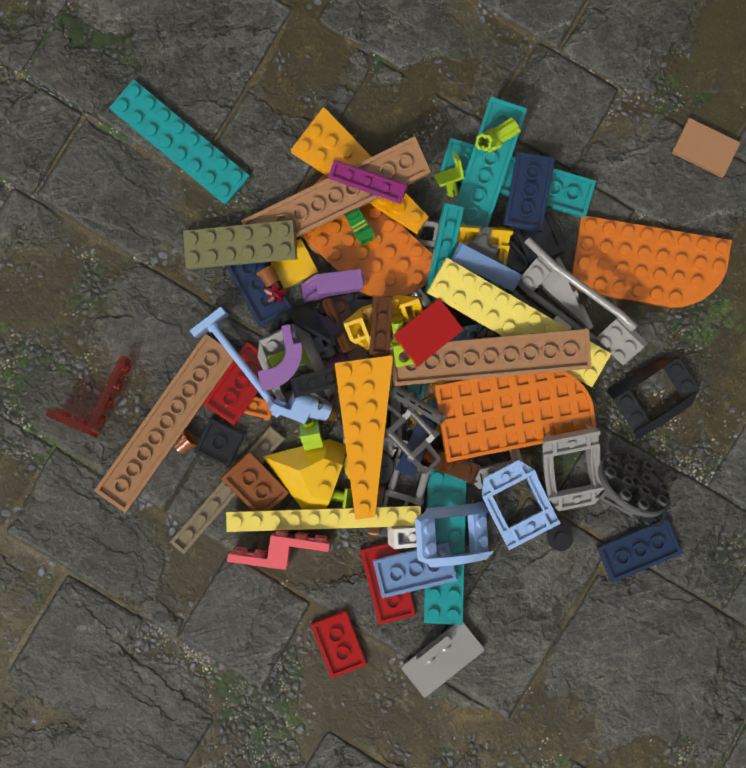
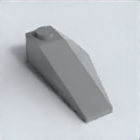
(565, 296)

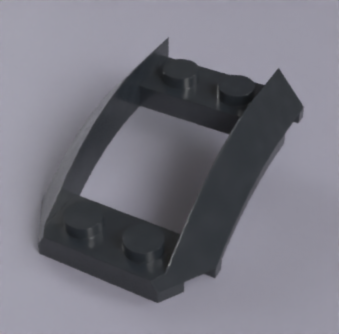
(631, 408)

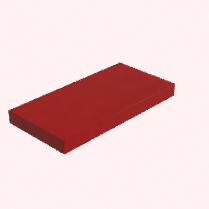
(234, 390)
(392, 607)

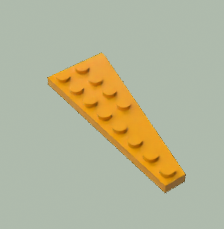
(330, 141)
(364, 405)

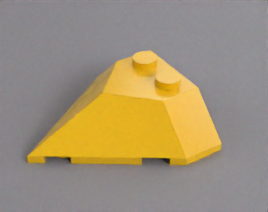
(358, 324)
(309, 473)

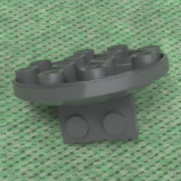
(631, 486)

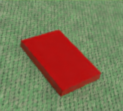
(427, 332)
(338, 643)

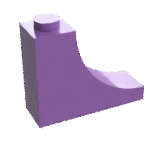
(332, 284)

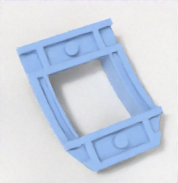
(530, 526)
(477, 534)

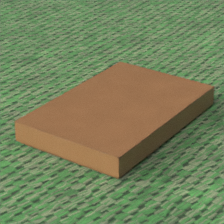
(705, 147)

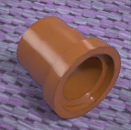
(268, 275)
(185, 442)

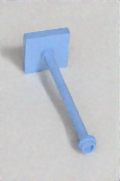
(211, 324)

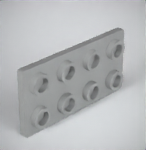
(442, 659)

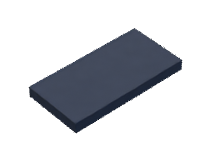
(529, 191)
(253, 292)
(638, 550)

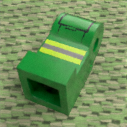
(360, 227)

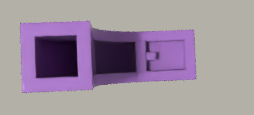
(280, 374)

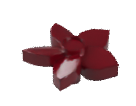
(275, 292)

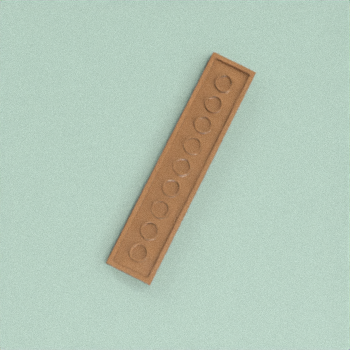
(332, 199)
(499, 357)
(164, 424)

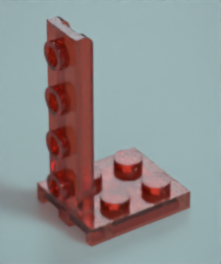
(105, 402)

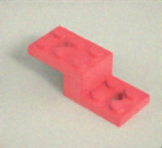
(279, 549)

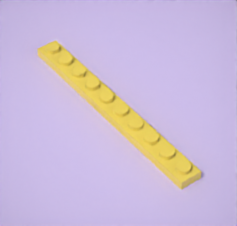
(319, 519)

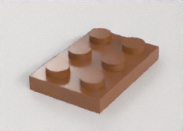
(254, 483)

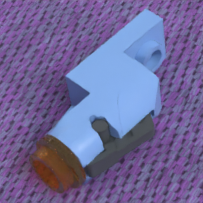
(306, 406)

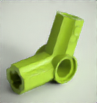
(495, 137)

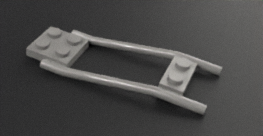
(618, 338)

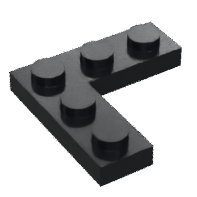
(317, 382)

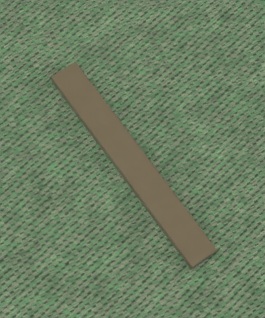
(221, 496)

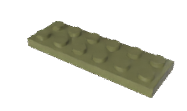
(240, 244)

